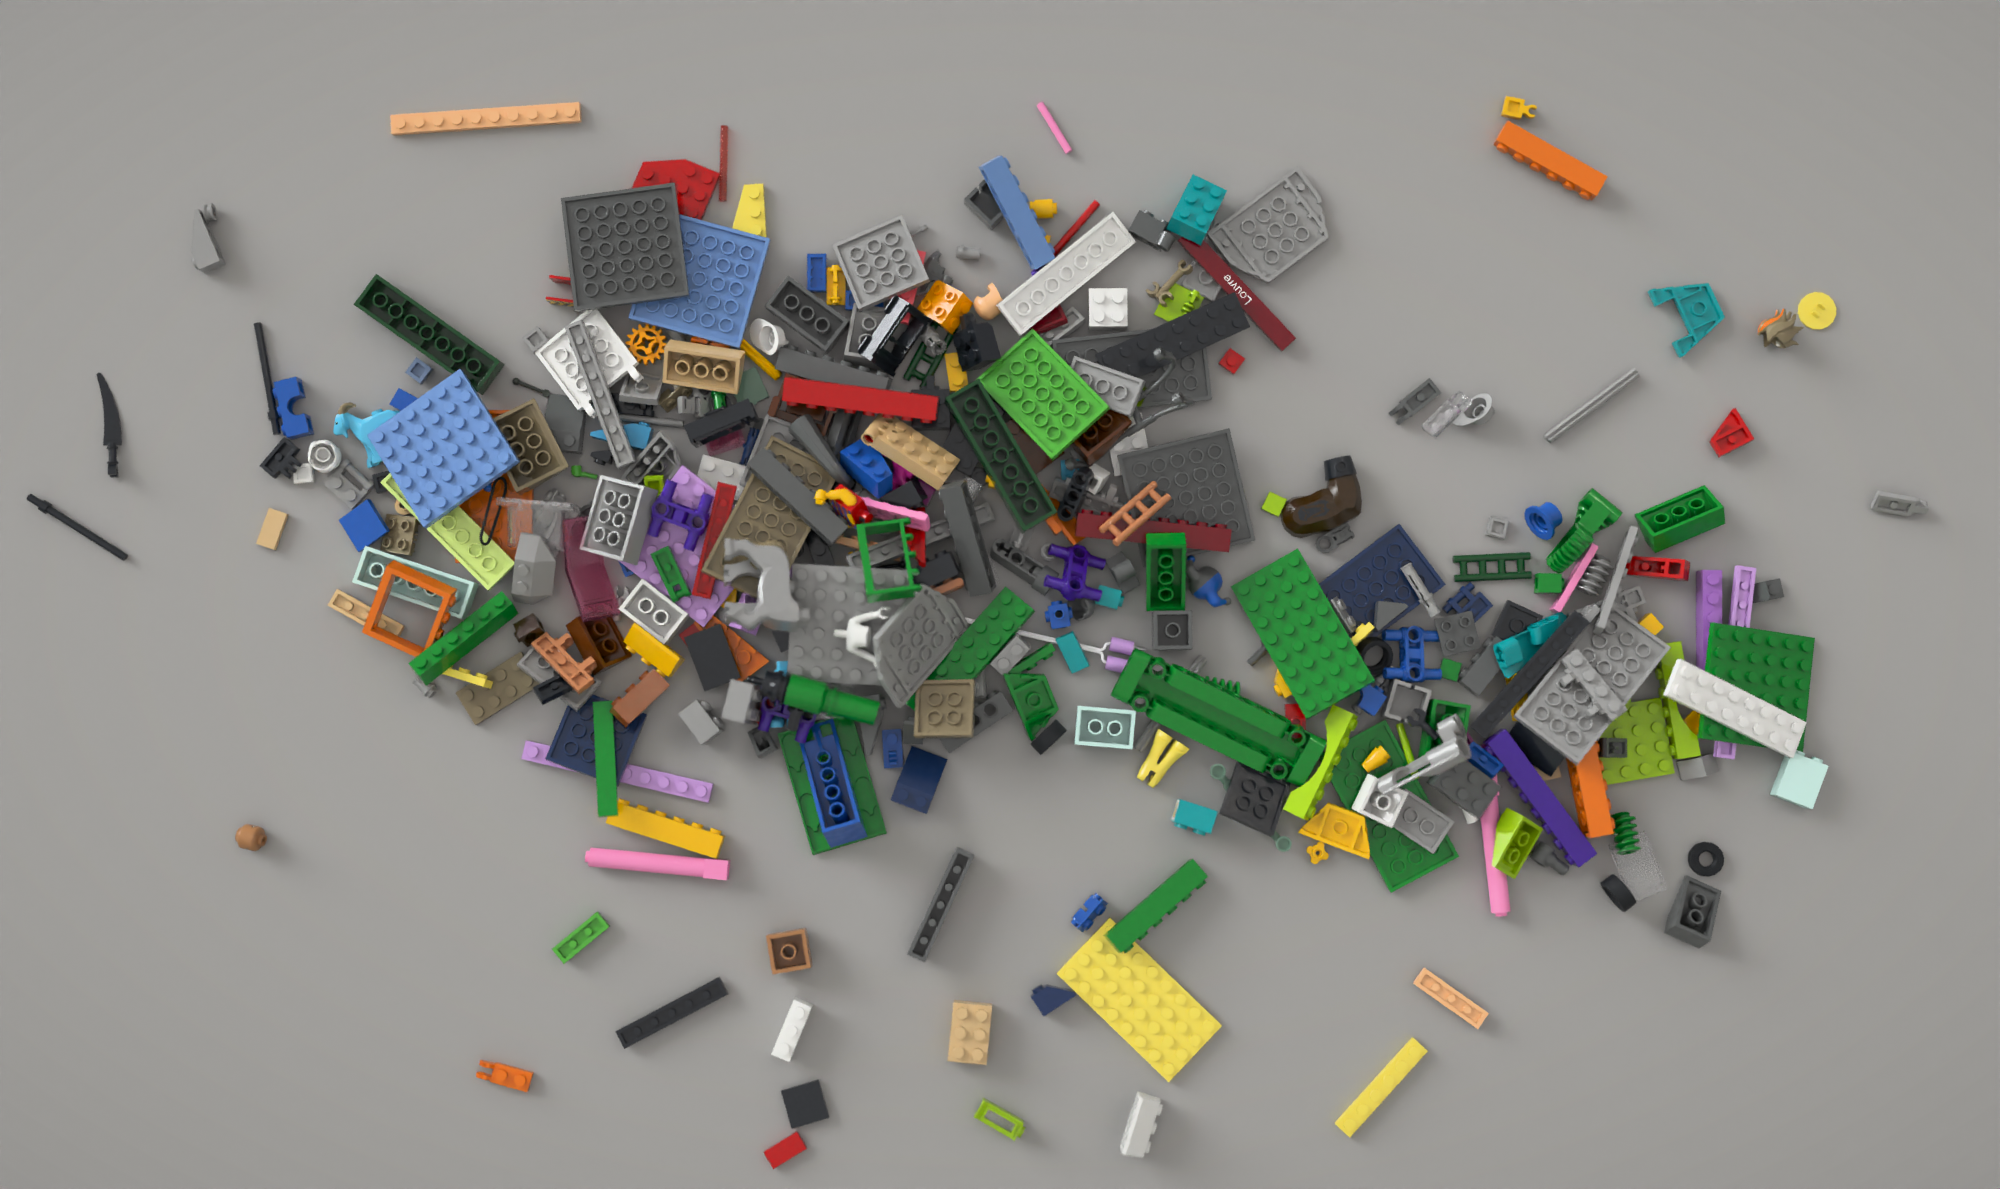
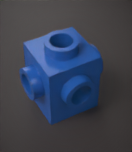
(1055, 622)

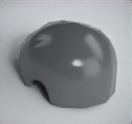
(1082, 608)

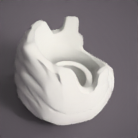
(324, 455)

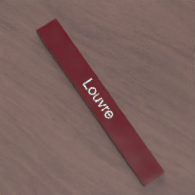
(1231, 283)

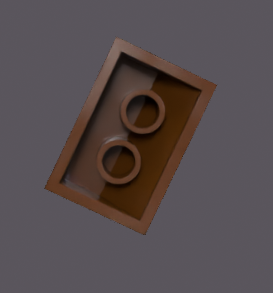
(600, 641)

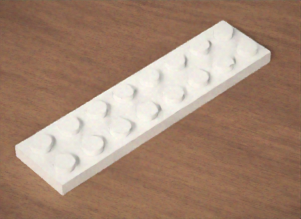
(1066, 273)
(1734, 708)

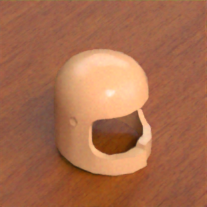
(986, 306)

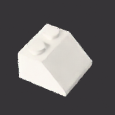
(1378, 806)

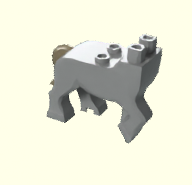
(774, 593)

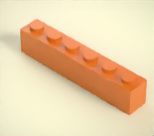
(1550, 161)

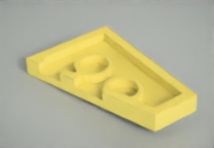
(751, 211)

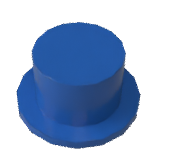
(1543, 520)

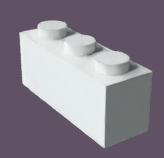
(792, 1029)

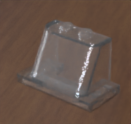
(537, 518)

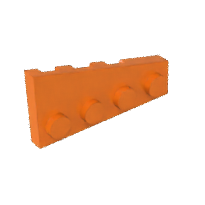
(746, 657)

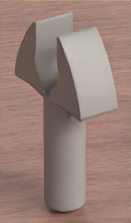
(620, 600)

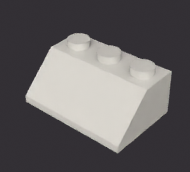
(1141, 1125)

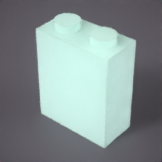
(1799, 780)

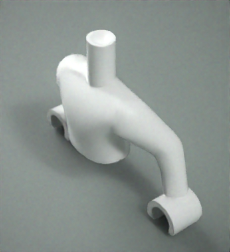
(860, 635)

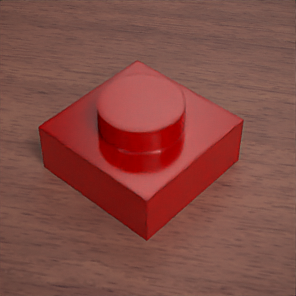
(1231, 361)

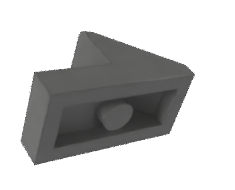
(1767, 590)

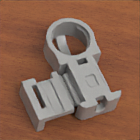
(693, 405)

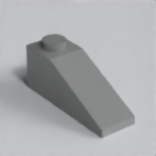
(204, 245)

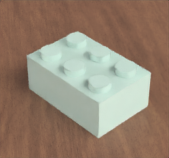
(1104, 727)

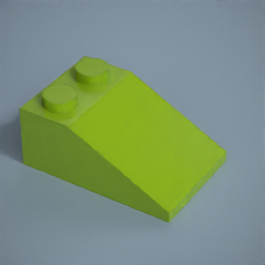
(1513, 842)

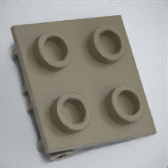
(401, 534)

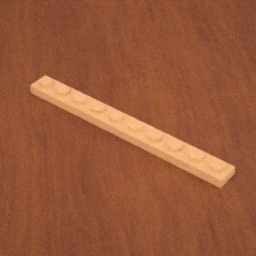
(486, 118)

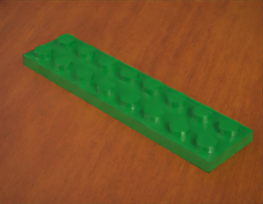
(982, 639)

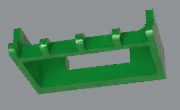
(885, 527)

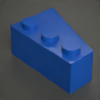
(867, 468)

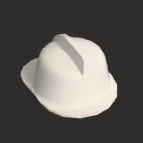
(767, 336)

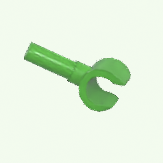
(576, 471)

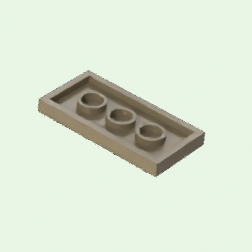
(507, 687)

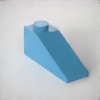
(638, 434)

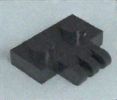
(282, 459)

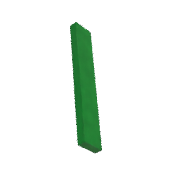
(605, 759)

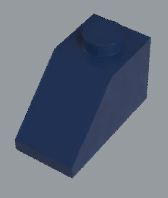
(1050, 997)

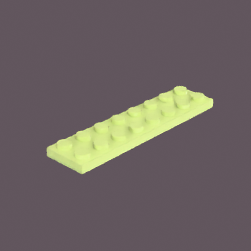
(462, 539)

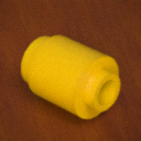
(1044, 208)

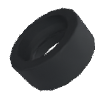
(1386, 659)
(1048, 737)
(1618, 893)

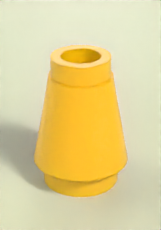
(1375, 759)

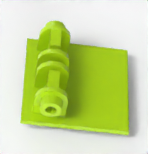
(1183, 303)

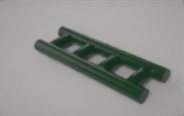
(920, 355)
(1501, 575)

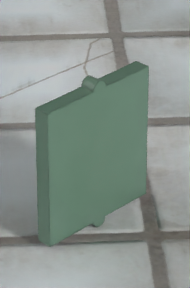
(751, 387)

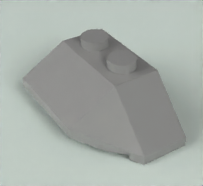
(657, 458)
(532, 570)

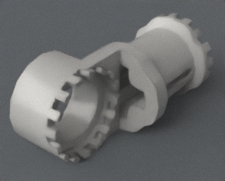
(932, 334)

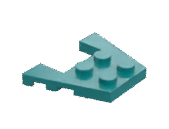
(1697, 309)

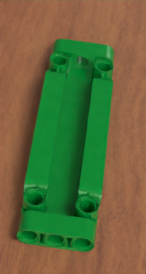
(1218, 718)

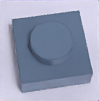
(419, 370)

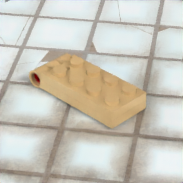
(910, 450)

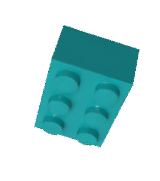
(1196, 209)

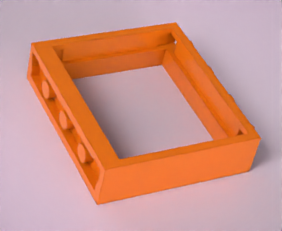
(397, 569)

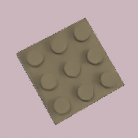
(945, 709)

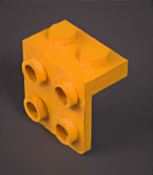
(945, 305)

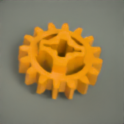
(653, 342)

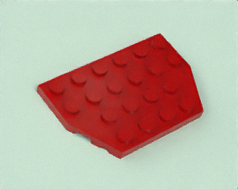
(693, 183)

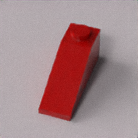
(1659, 568)

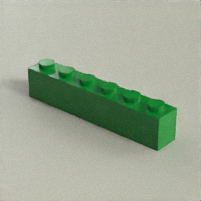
(463, 638)
(1155, 906)

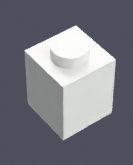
(1100, 478)

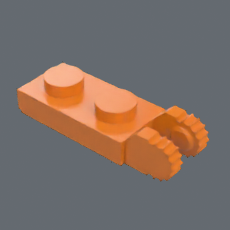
(506, 1075)

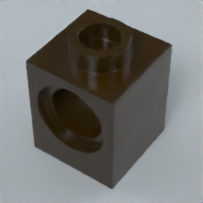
(528, 629)

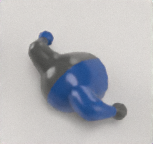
(1205, 583)

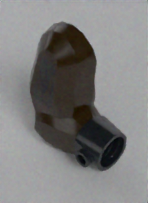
(1326, 507)

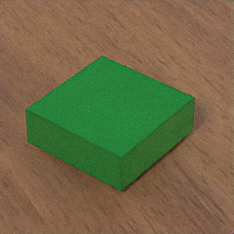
(1450, 669)

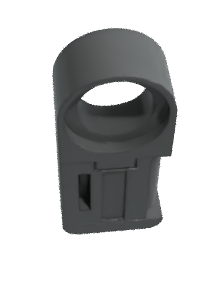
(1336, 537)

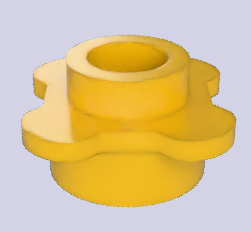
(1322, 853)

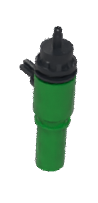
(815, 697)

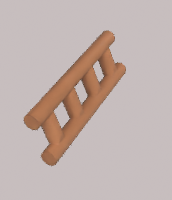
(1135, 524)

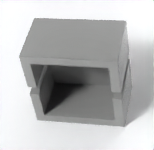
(1403, 701)
(701, 721)

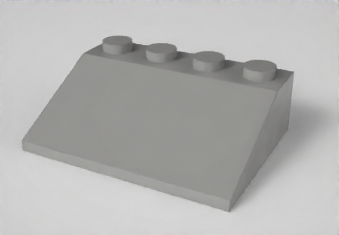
(618, 519)

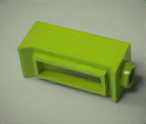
(1000, 1119)

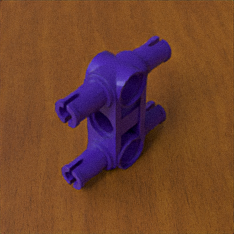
(680, 515)
(1074, 572)
(781, 711)

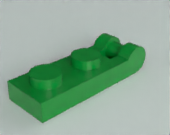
(670, 573)
(1029, 661)

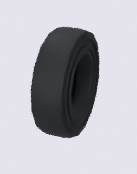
(1717, 854)

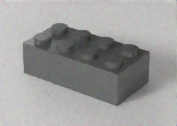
(807, 315)

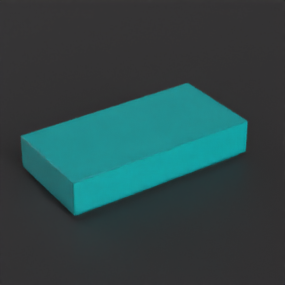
(1072, 652)

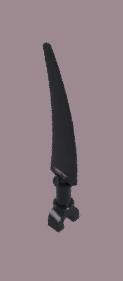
(112, 426)

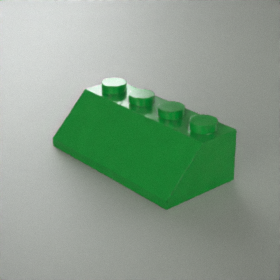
(1680, 518)
(1436, 712)

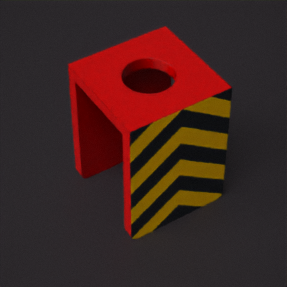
(559, 301)

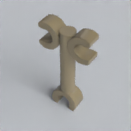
(1162, 293)

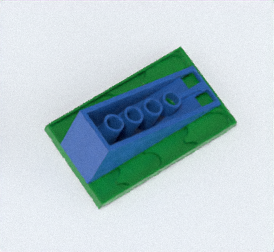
(832, 785)

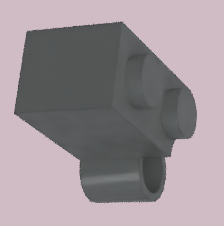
(1151, 231)

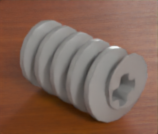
(1595, 575)

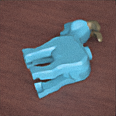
(361, 428)

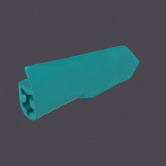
(1519, 649)

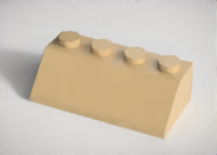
(703, 366)

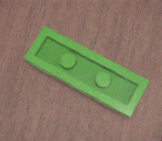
(581, 937)

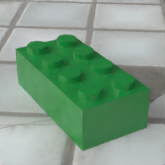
(1165, 571)

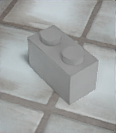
(1010, 654)

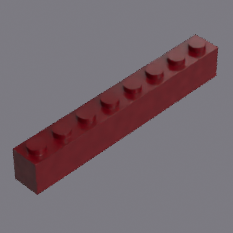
(1197, 536)

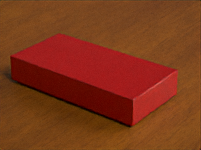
(785, 1150)

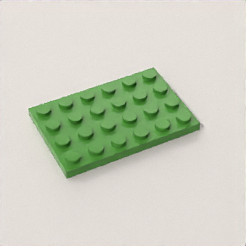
(1043, 394)

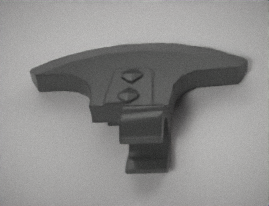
(935, 271)

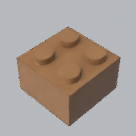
(789, 951)

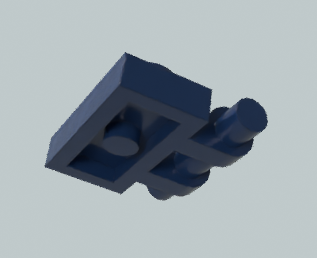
(1477, 604)

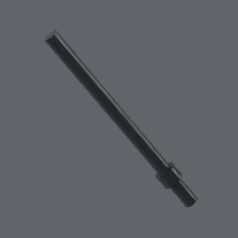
(272, 414)
(46, 507)

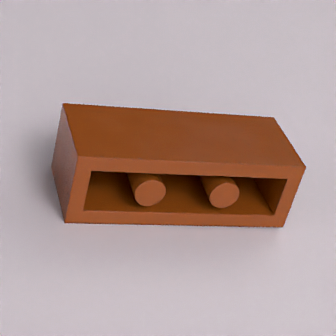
(638, 697)

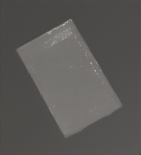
(1640, 869)

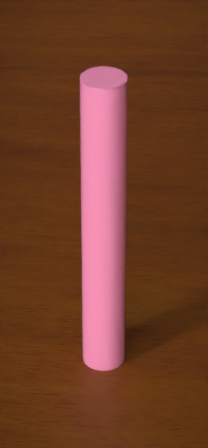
(1053, 126)

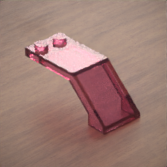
(587, 575)

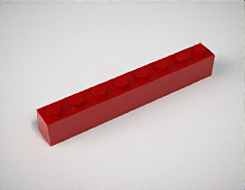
(860, 398)

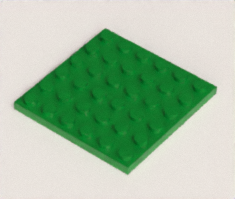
(1764, 665)

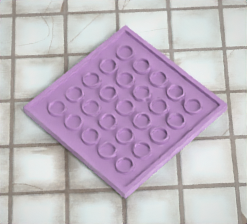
(688, 493)

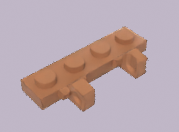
(556, 655)

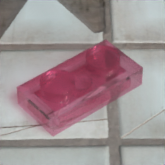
(726, 443)

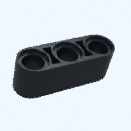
(1078, 486)

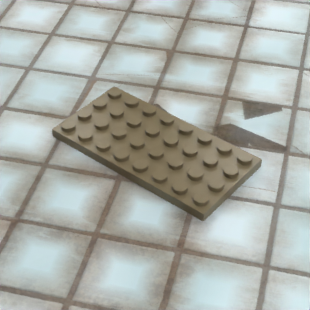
(765, 517)

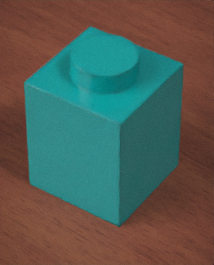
(1110, 598)

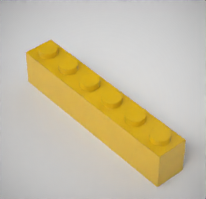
(667, 830)

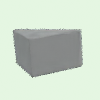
(1697, 766)

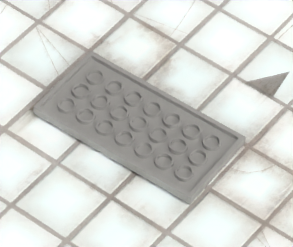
(1621, 657)

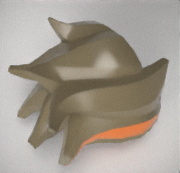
(1779, 330)

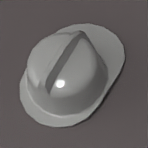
(1478, 412)

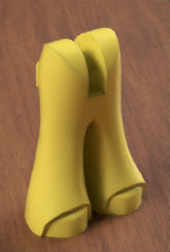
(1173, 753)

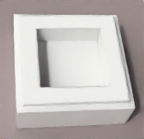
(304, 474)

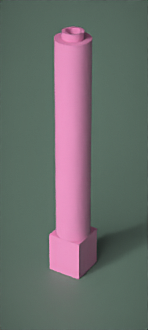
(658, 863)
(1496, 879)

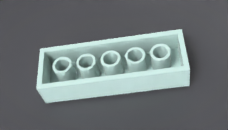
(372, 567)

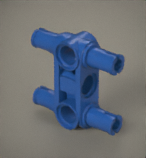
(1411, 654)

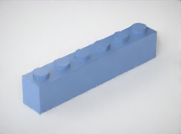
(1017, 212)

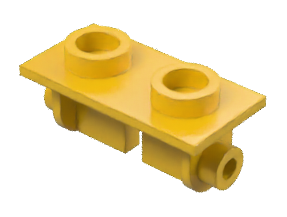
(836, 286)

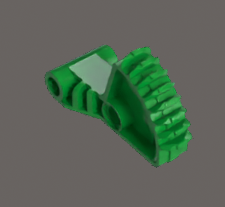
(1592, 515)

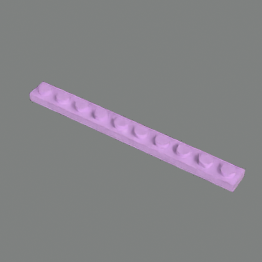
(1738, 616)
(636, 776)

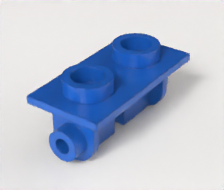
(1095, 906)

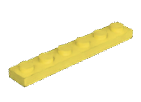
(1381, 1087)

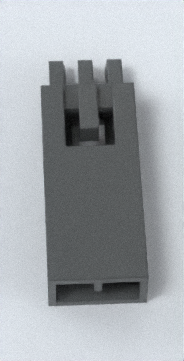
(843, 430)

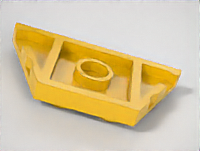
(1340, 829)

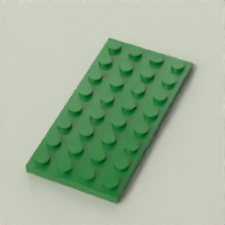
(1302, 634)
(1392, 852)

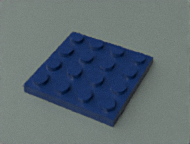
(575, 741)

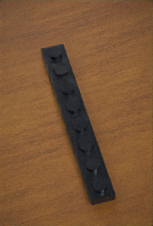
(1529, 674)

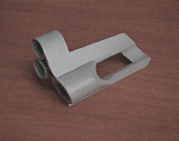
(1442, 758)

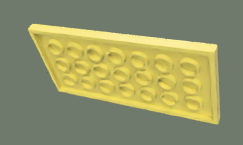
(1140, 1002)

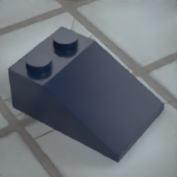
(919, 779)

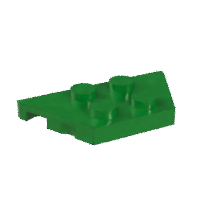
(1032, 700)

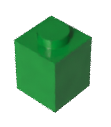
(1548, 583)

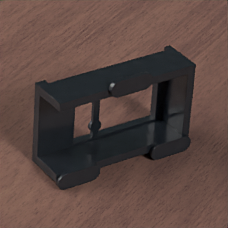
(873, 346)
(721, 422)

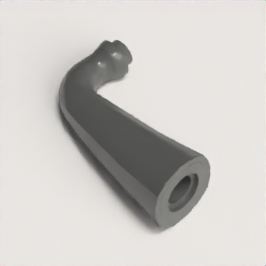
(810, 437)

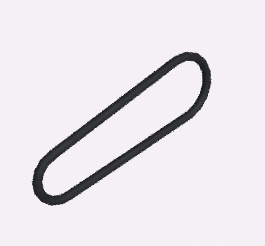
(487, 511)

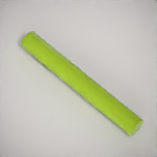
(1406, 746)

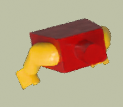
(846, 504)

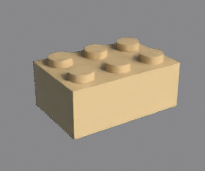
(970, 1032)

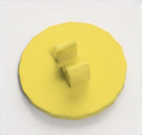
(1817, 310)

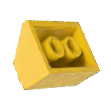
(653, 651)

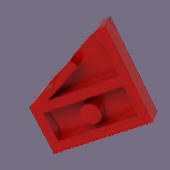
(1731, 434)

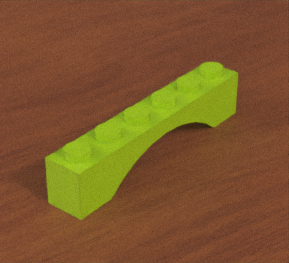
(1338, 727)
(1682, 740)

